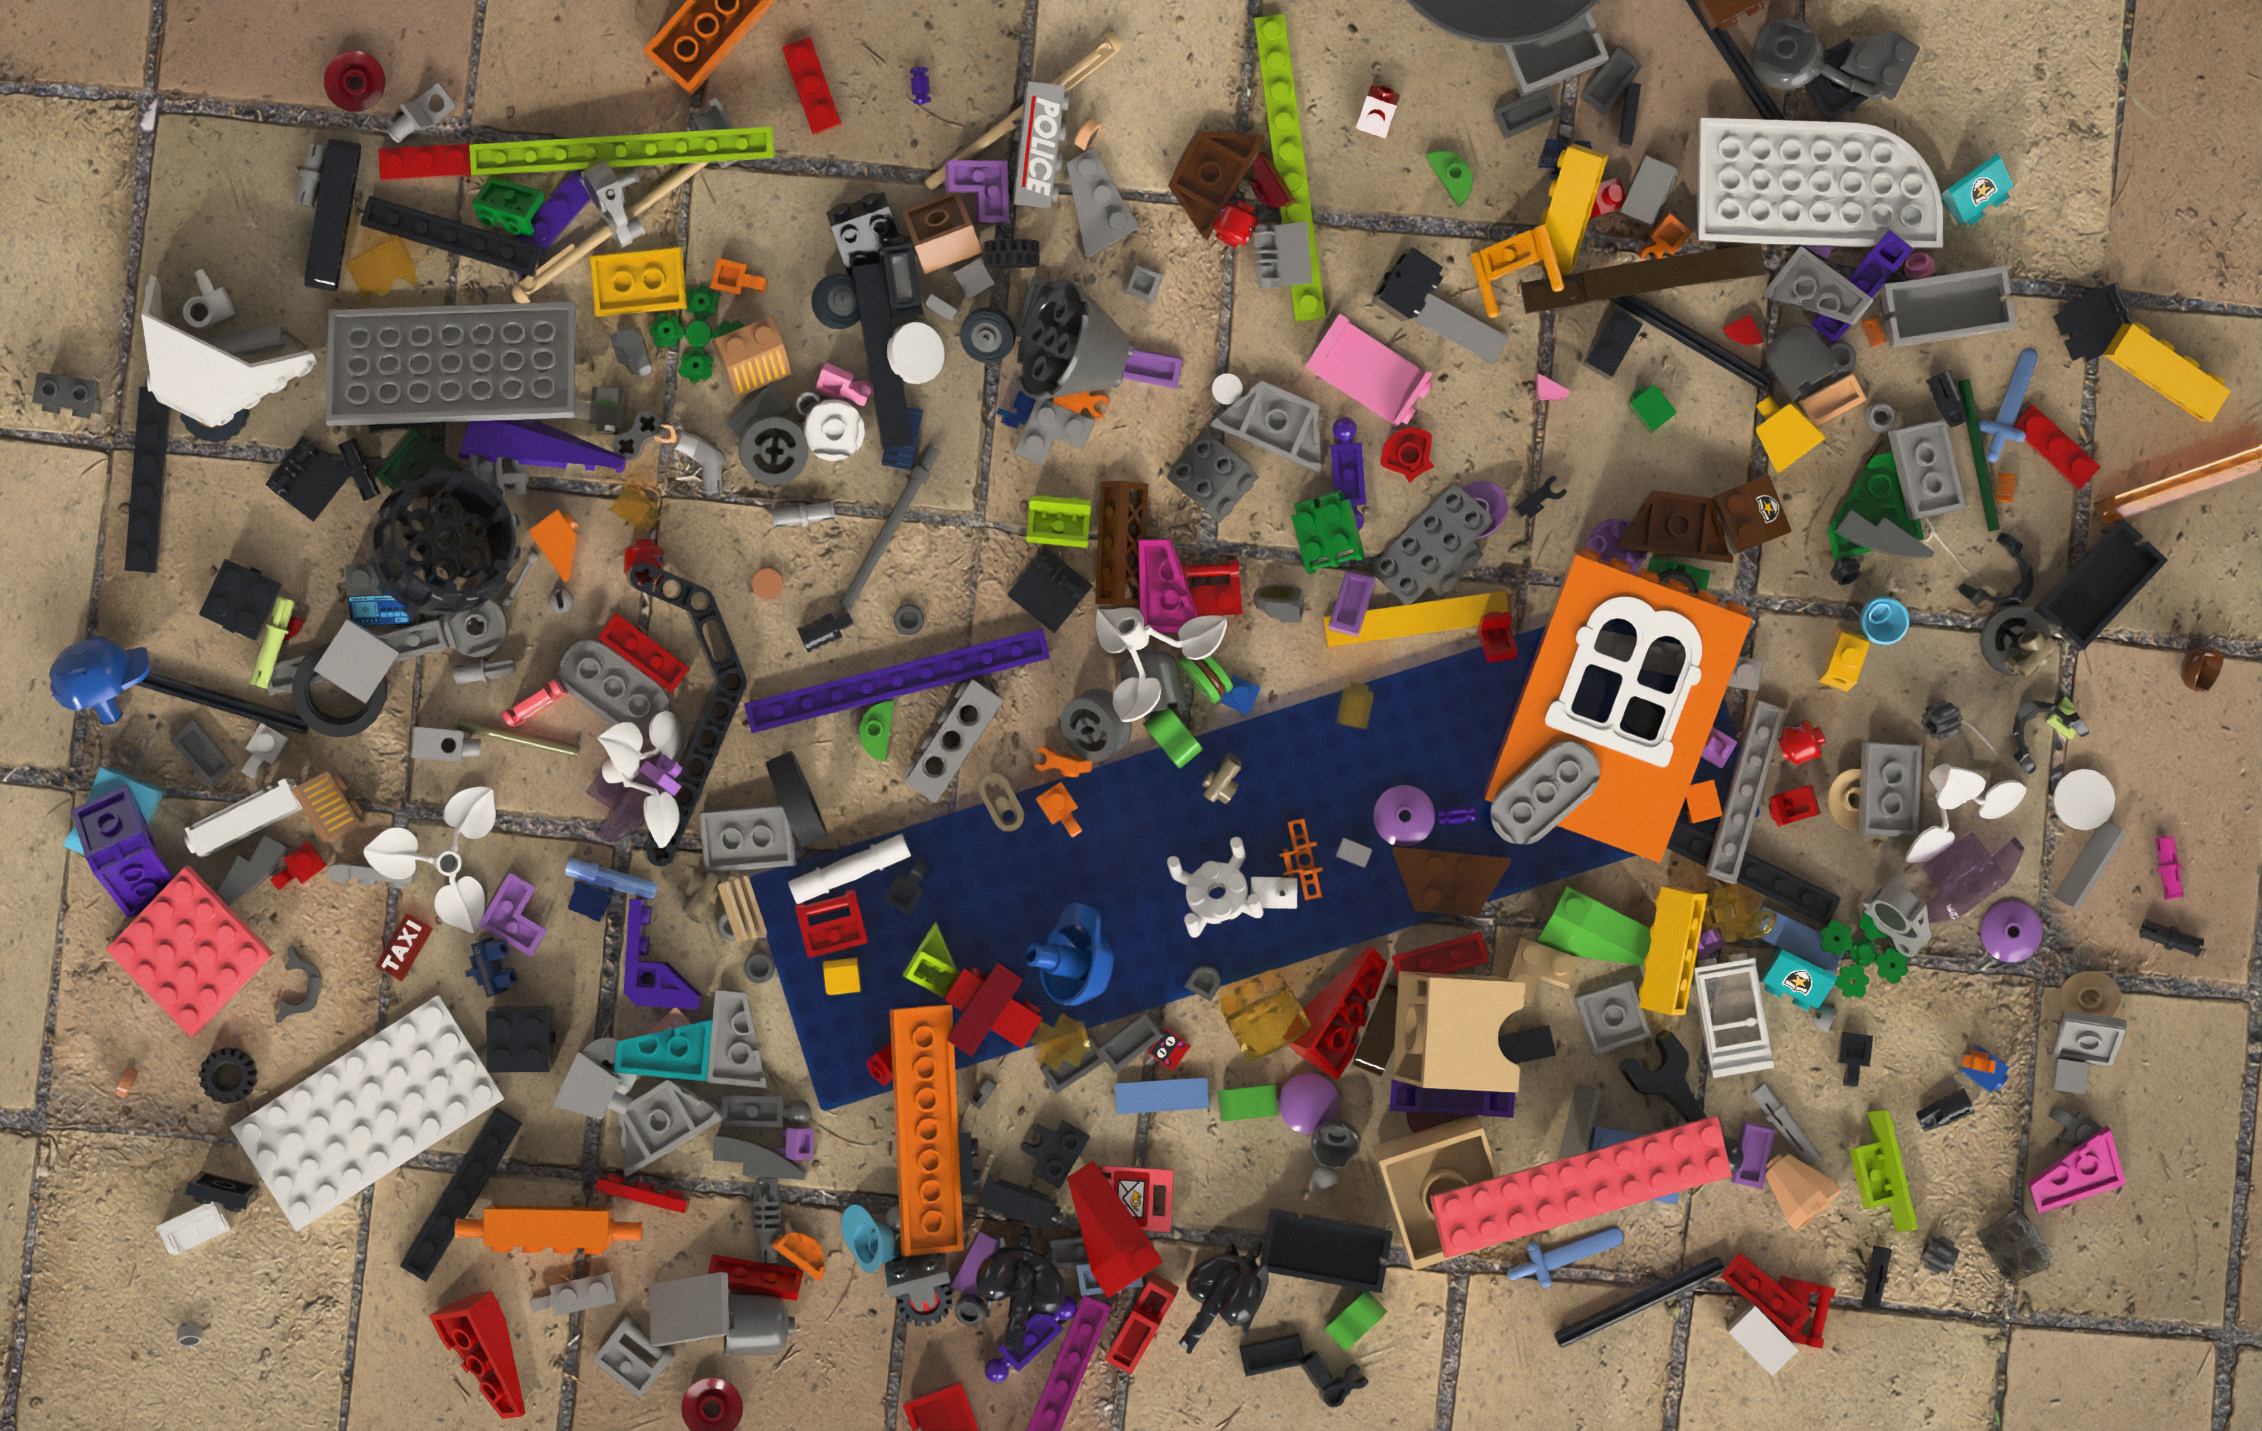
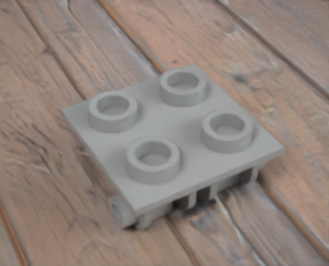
(1282, 255)

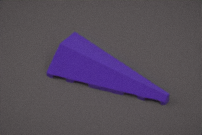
(534, 444)

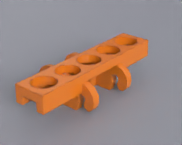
(1297, 852)

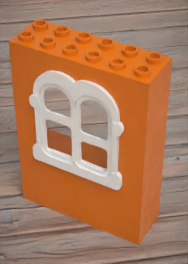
(1639, 778)

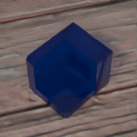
(589, 900)

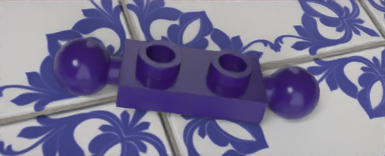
(1348, 466)
(1039, 1333)

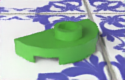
(1453, 174)
(876, 730)

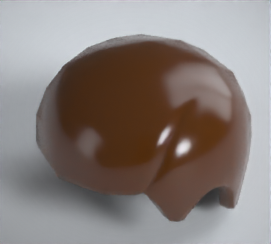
(2201, 668)

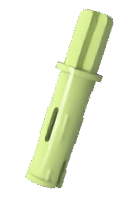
(272, 642)

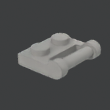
(627, 1365)

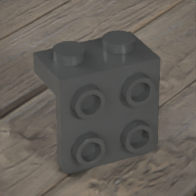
(1212, 476)

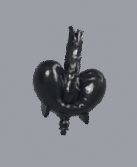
(1025, 1278)
(1226, 1286)

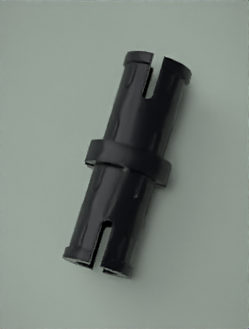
(359, 469)
(2171, 938)
(1876, 1277)

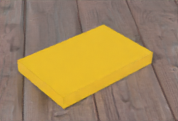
(638, 281)

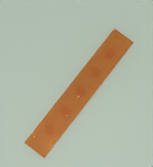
(2179, 485)

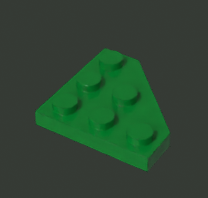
(1873, 497)

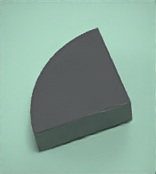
(983, 1093)

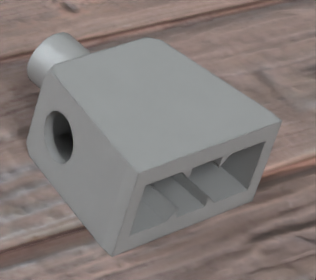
(427, 744)
(591, 1089)

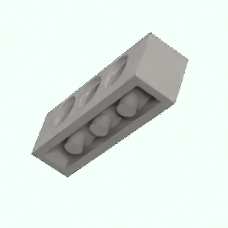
(934, 785)

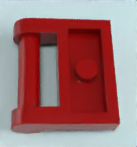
(1215, 599)
(834, 934)
(1802, 1290)

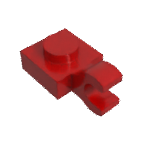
(301, 864)

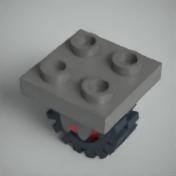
(920, 1286)

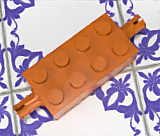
(550, 1227)

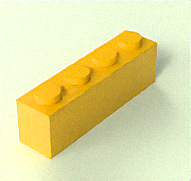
(1572, 203)
(2167, 372)
(1672, 950)

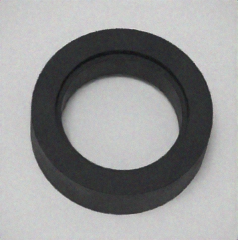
(319, 720)
(796, 798)

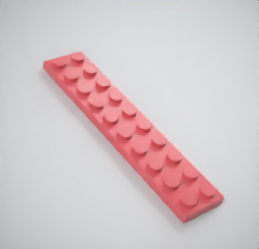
(1580, 1186)

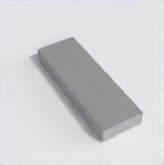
(1461, 329)

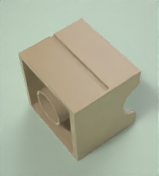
(1451, 1031)
(1428, 1165)

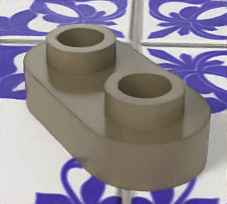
(1001, 802)

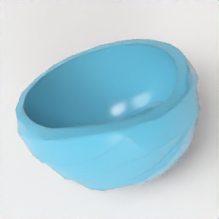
(1884, 620)

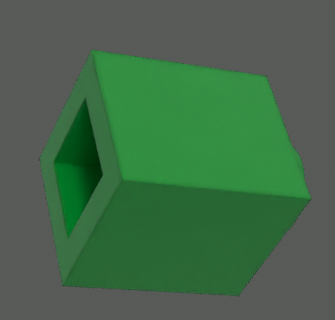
(1651, 407)

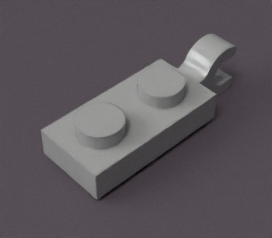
(577, 1294)

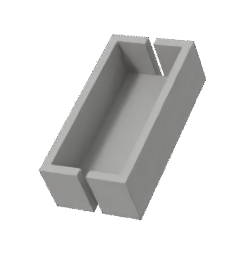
(1947, 307)

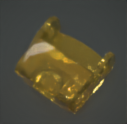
(1263, 1015)

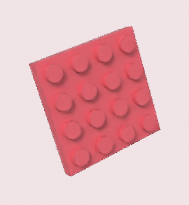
(190, 951)

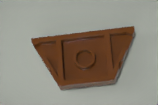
(1212, 174)
(1677, 527)
(1449, 880)

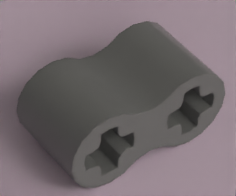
(638, 436)

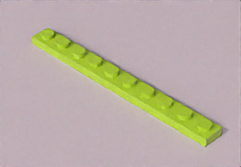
(622, 151)
(1288, 151)

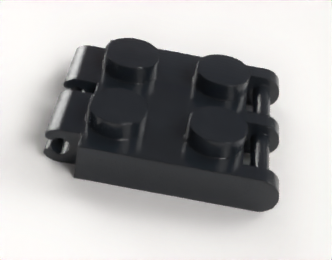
(2092, 322)

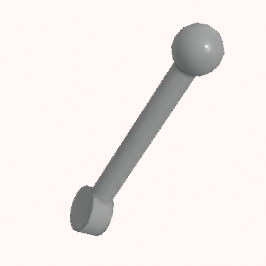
(532, 557)

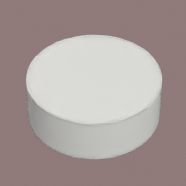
(1227, 389)

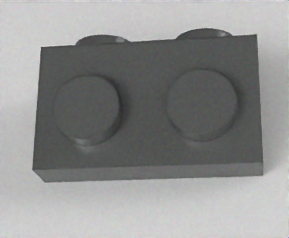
(68, 393)

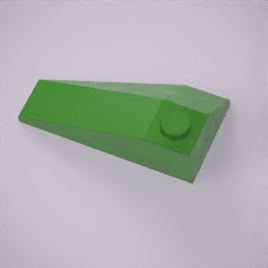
(1594, 930)

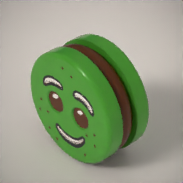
(1206, 677)

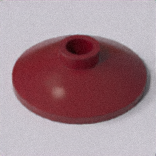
(346, 68)
(706, 1390)

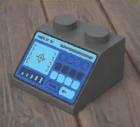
(366, 602)

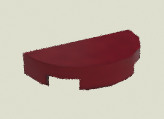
(1268, 183)

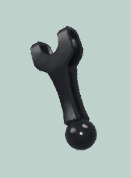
(1672, 1086)

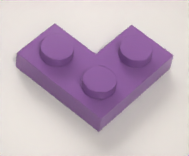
(985, 179)
(506, 919)

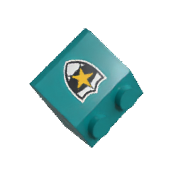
(1978, 190)
(1797, 978)

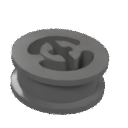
(748, 448)
(2030, 620)
(1085, 731)

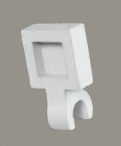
(265, 746)

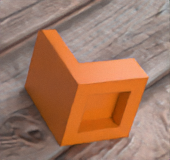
(1703, 802)

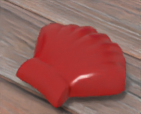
(1408, 452)

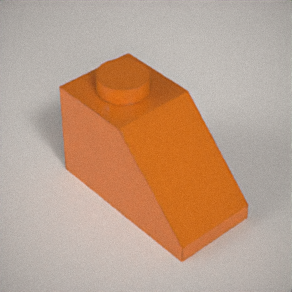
(558, 541)

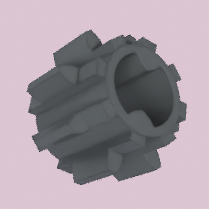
(1941, 720)
(1939, 1255)

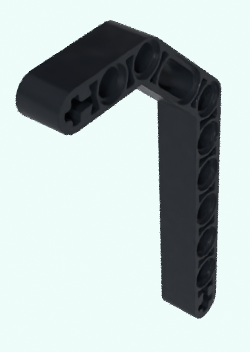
(717, 693)

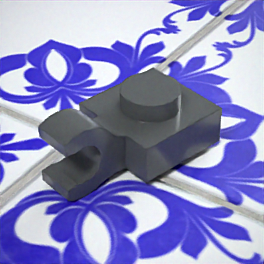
(2077, 1128)

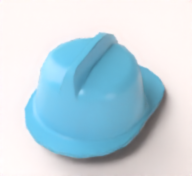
(867, 1239)

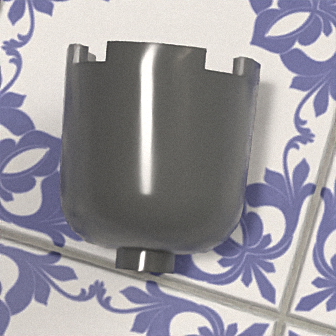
(1800, 360)
(1163, 668)
(757, 1325)

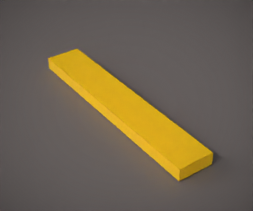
(1421, 618)

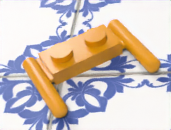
(1512, 256)

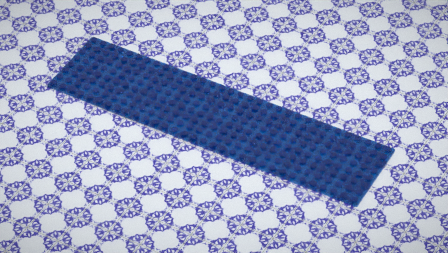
(1008, 888)

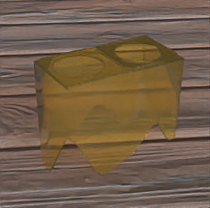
(380, 266)

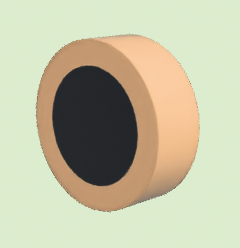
(1087, 134)

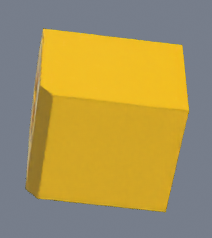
(842, 976)

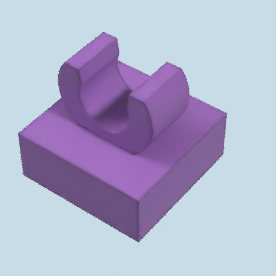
(1718, 748)
(663, 773)
(1709, 942)
(798, 1143)

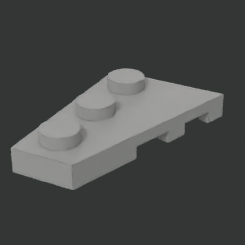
(1098, 204)
(1818, 288)
(733, 1044)

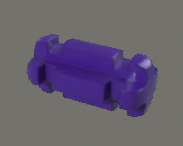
(920, 85)
(1456, 814)

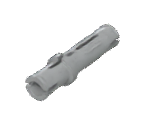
(1787, 1126)

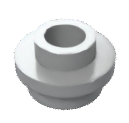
(1889, 412)

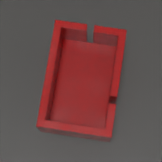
(942, 1410)

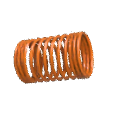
(1880, 339)
(2008, 477)

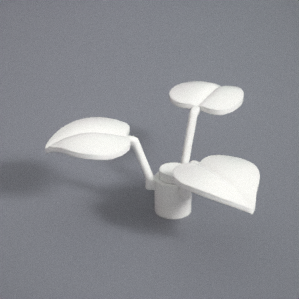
(1126, 628)
(624, 745)
(1956, 787)
(395, 854)

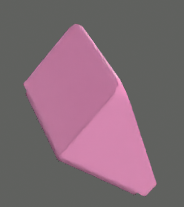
(1549, 390)

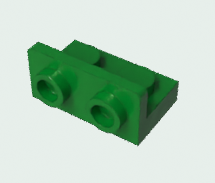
(507, 205)

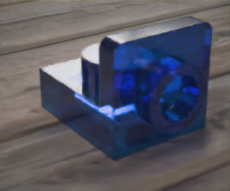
(1024, 405)

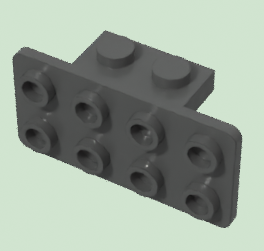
(1435, 548)

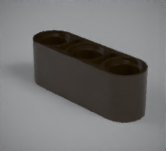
(1380, 1034)

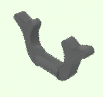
(311, 997)

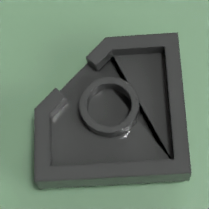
(1881, 61)

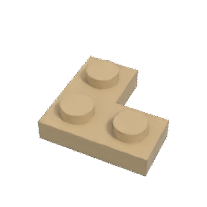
(1541, 962)

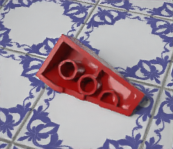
(1339, 1014)
(1112, 1237)
(482, 1340)

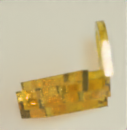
(1743, 924)
(1061, 1038)

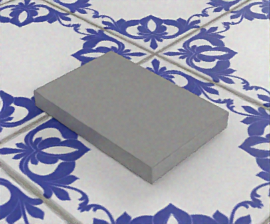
(1926, 469)
(1890, 789)
(746, 839)
(689, 1309)

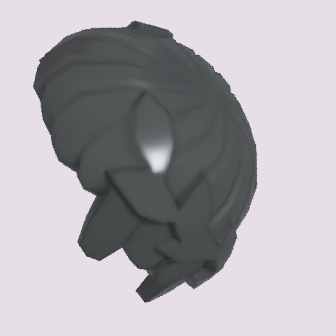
(1335, 1143)

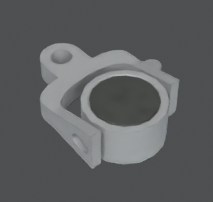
(608, 198)
(1899, 915)

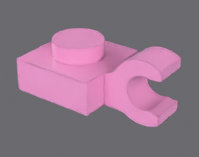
(838, 384)

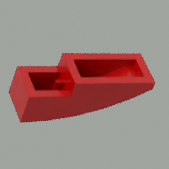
(1142, 1323)

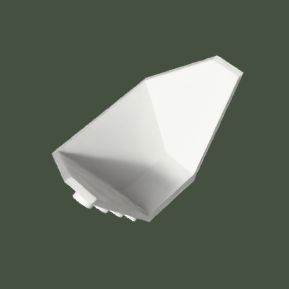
(204, 378)

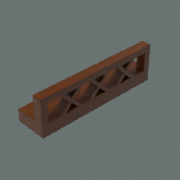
(1116, 542)

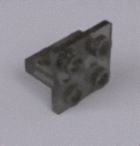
(2015, 1246)

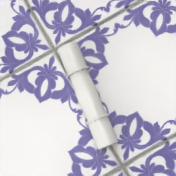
(849, 868)

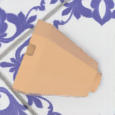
(1799, 1189)

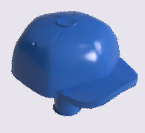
(95, 673)
(1075, 958)

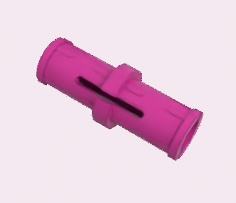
(2169, 867)

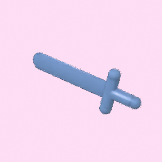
(2010, 406)
(1569, 1253)

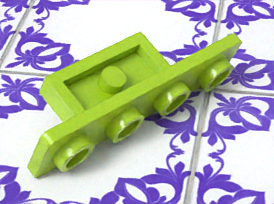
(1881, 1172)

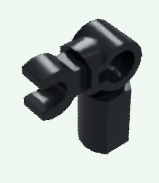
(1330, 1391)

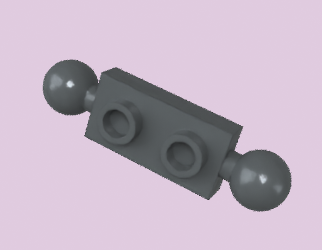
(760, 1111)

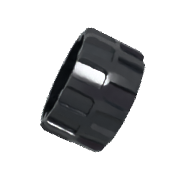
(487, 517)

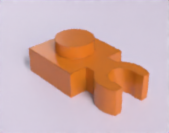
(1666, 236)
(1079, 401)
(1978, 1061)

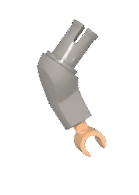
(702, 452)

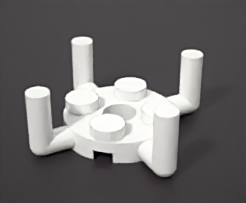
(1215, 875)

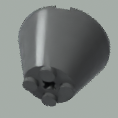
(1071, 345)

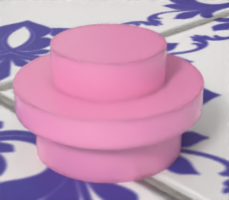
(1919, 266)

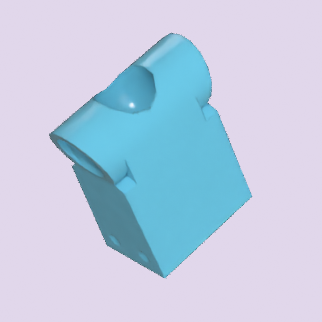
(110, 779)

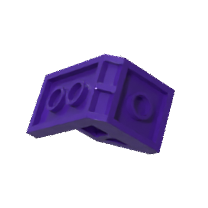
(122, 849)
(668, 985)

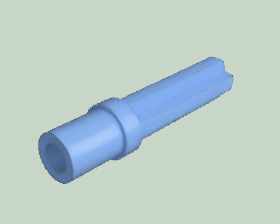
(595, 874)

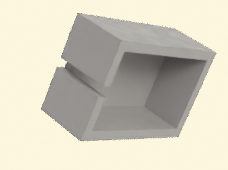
(1555, 57)

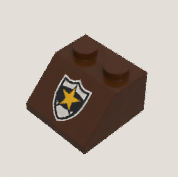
(1751, 514)

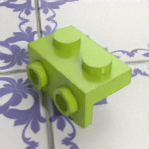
(1058, 520)

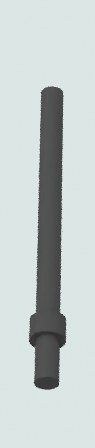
(918, 476)

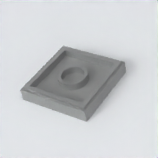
(356, 660)
(1613, 1016)
(2089, 1038)

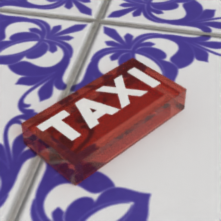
(404, 947)

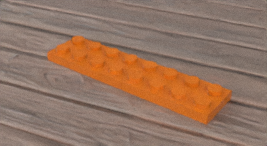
(926, 1130)

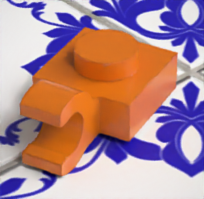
(733, 276)
(1070, 764)
(1058, 806)

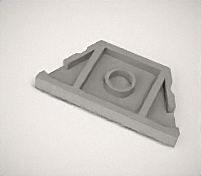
(1276, 424)
(662, 1122)

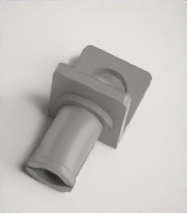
(419, 114)

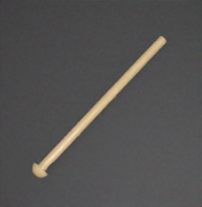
(1069, 78)
(571, 254)

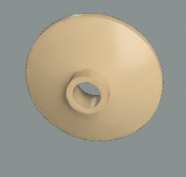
(1837, 798)
(2091, 987)

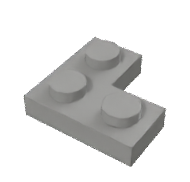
(1052, 422)

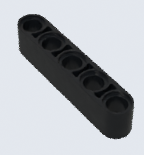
(332, 215)

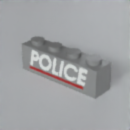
(1039, 145)

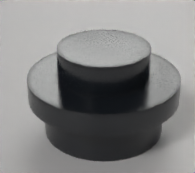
(1845, 571)

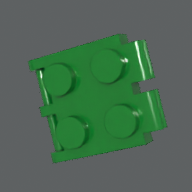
(1326, 531)

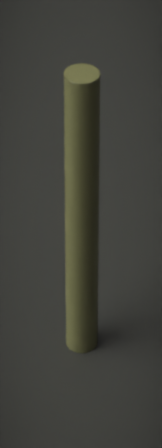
(517, 737)

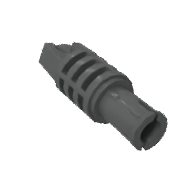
(767, 1217)

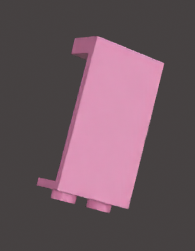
(1369, 372)

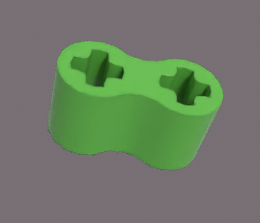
(1173, 736)
(1248, 1102)
(1355, 1319)

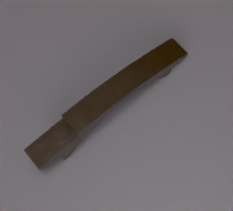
(1643, 277)

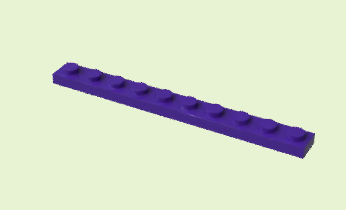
(897, 680)

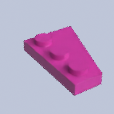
(1163, 588)
(2079, 1174)

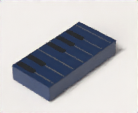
(904, 456)

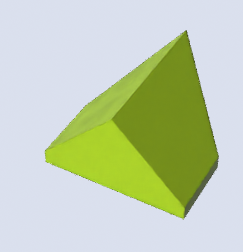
(933, 964)

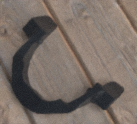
(2020, 591)
(2030, 711)

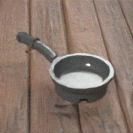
(1792, 55)

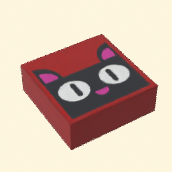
(1169, 1049)

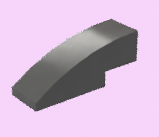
(1882, 537)
(250, 873)
(756, 1158)

